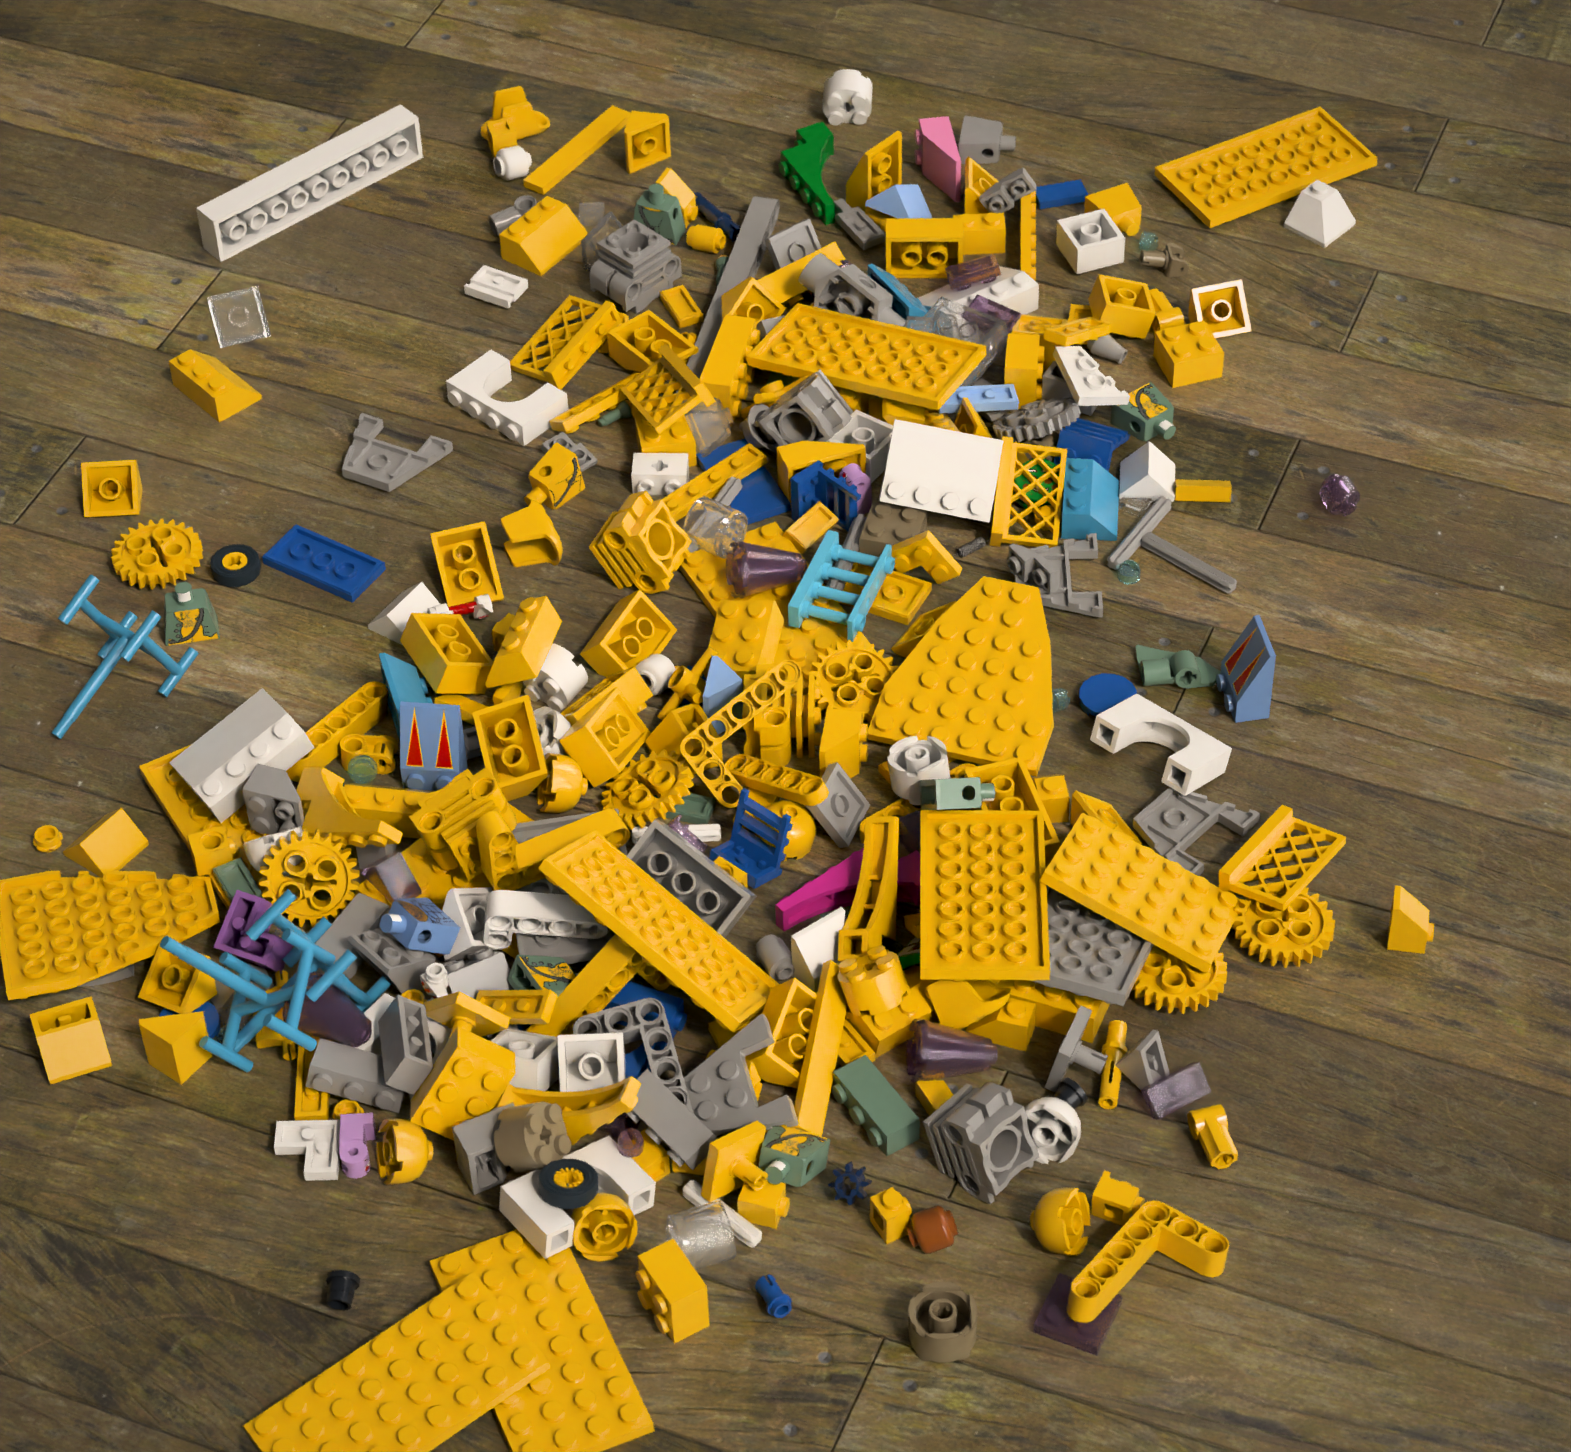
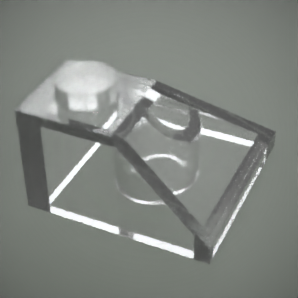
(709, 425)

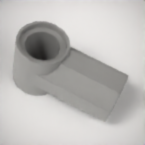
(504, 218)

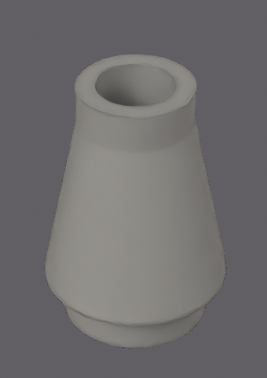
(1108, 348)

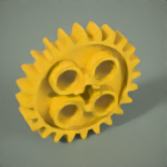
(140, 562)
(853, 681)
(661, 775)
(314, 851)
(1285, 935)
(1178, 984)

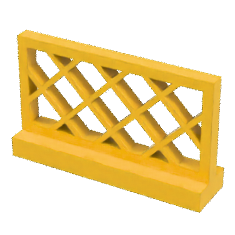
(576, 348)
(680, 378)
(1006, 485)
(1261, 850)

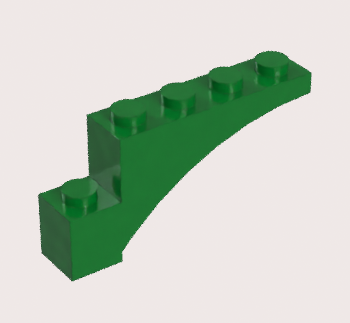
(804, 168)

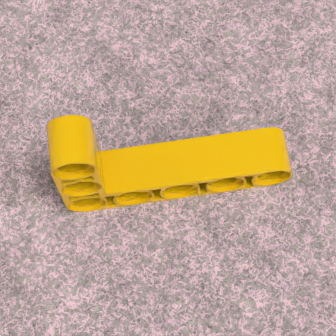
(352, 716)
(731, 725)
(517, 865)
(598, 986)
(1149, 1229)

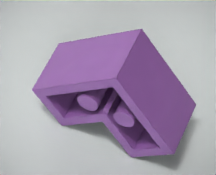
(232, 938)

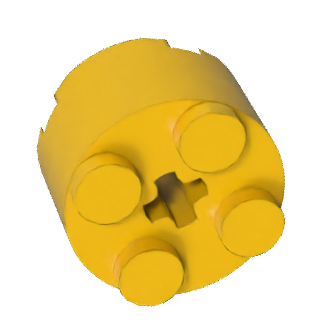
(873, 981)

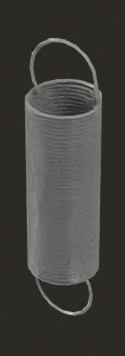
(971, 547)

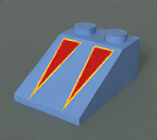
(1248, 674)
(430, 745)

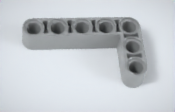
(648, 1031)

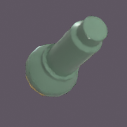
(720, 264)
(623, 410)

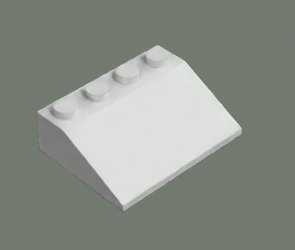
(1010, 289)
(941, 471)
(229, 752)

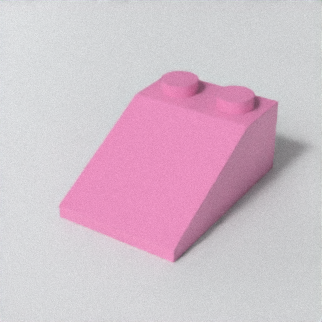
(939, 155)

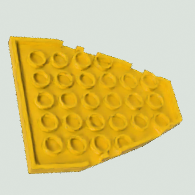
(977, 680)
(87, 926)

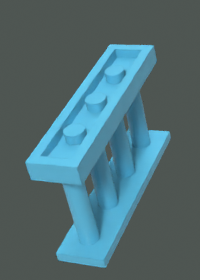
(821, 569)

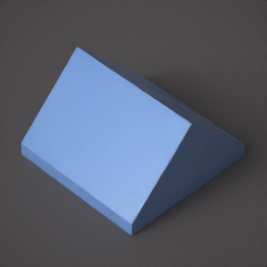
(901, 202)
(721, 688)

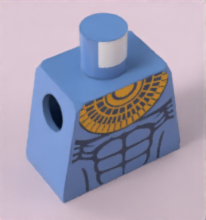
(420, 925)

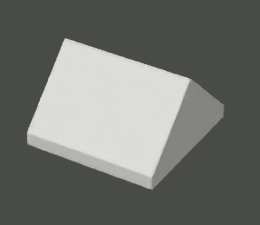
(1147, 474)
(395, 616)
(590, 1060)

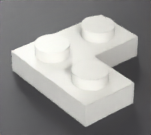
(314, 1138)

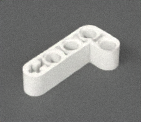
(535, 914)

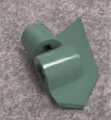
(1168, 667)

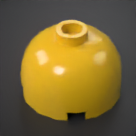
(563, 785)
(803, 828)
(403, 1151)
(1061, 1221)
(603, 1227)

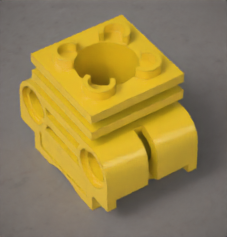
(641, 544)
(786, 718)
(450, 818)

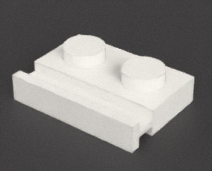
(496, 286)

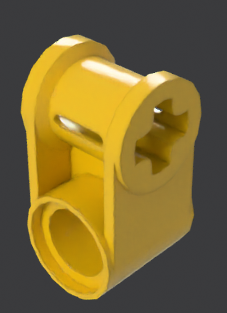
(369, 745)

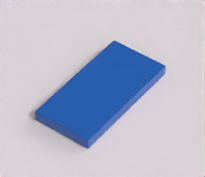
(760, 494)
(324, 563)

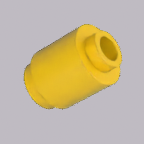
(706, 238)

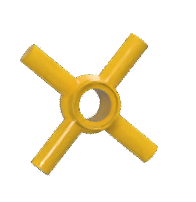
(770, 394)
(688, 683)

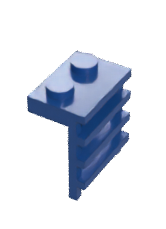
(1091, 441)
(821, 485)
(749, 851)

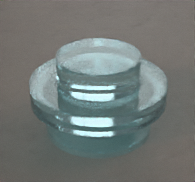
(362, 769)

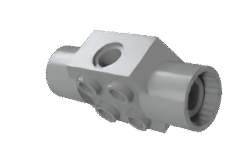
(848, 291)

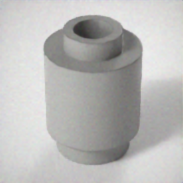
(775, 957)

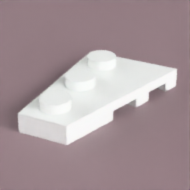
(1084, 379)

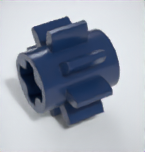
(844, 1190)

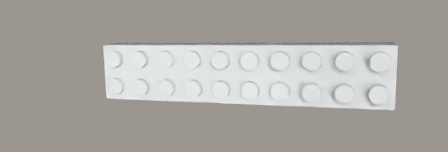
(309, 183)

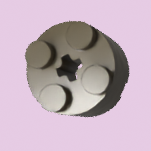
(531, 1136)
(942, 1322)

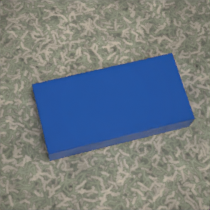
(1060, 194)

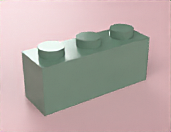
(875, 1105)

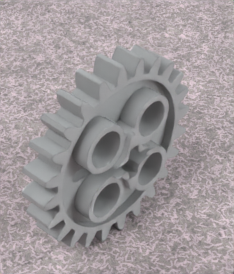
(1037, 419)

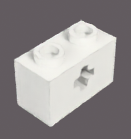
(659, 472)

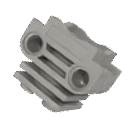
(634, 266)
(806, 413)
(981, 1139)

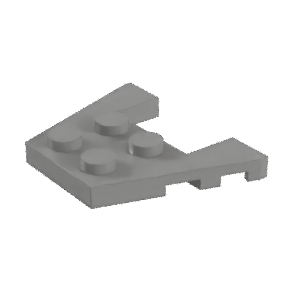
(386, 464)
(1080, 602)
(1178, 820)
(723, 1088)

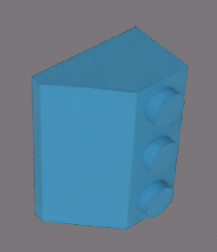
(903, 301)
(1089, 501)
(402, 685)

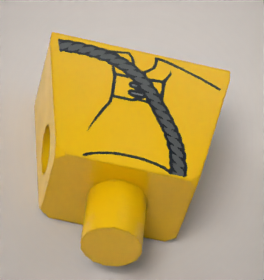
(555, 478)

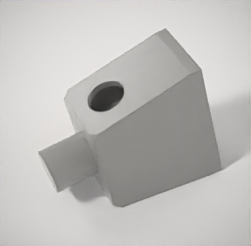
(983, 140)

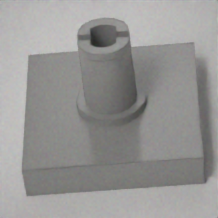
(792, 243)
(842, 809)
(1073, 1051)

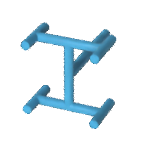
(120, 644)
(332, 974)
(258, 998)

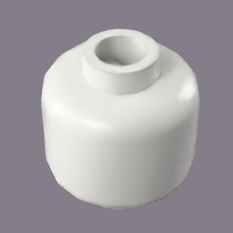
(512, 163)
(656, 672)

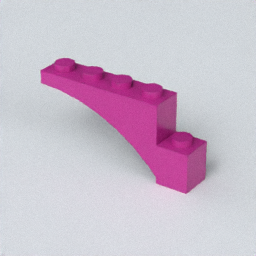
(838, 888)

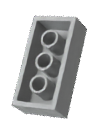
(691, 877)

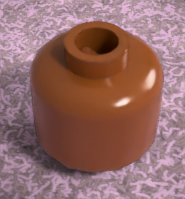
(932, 1229)

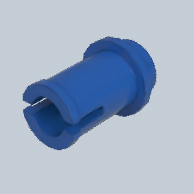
(777, 1302)

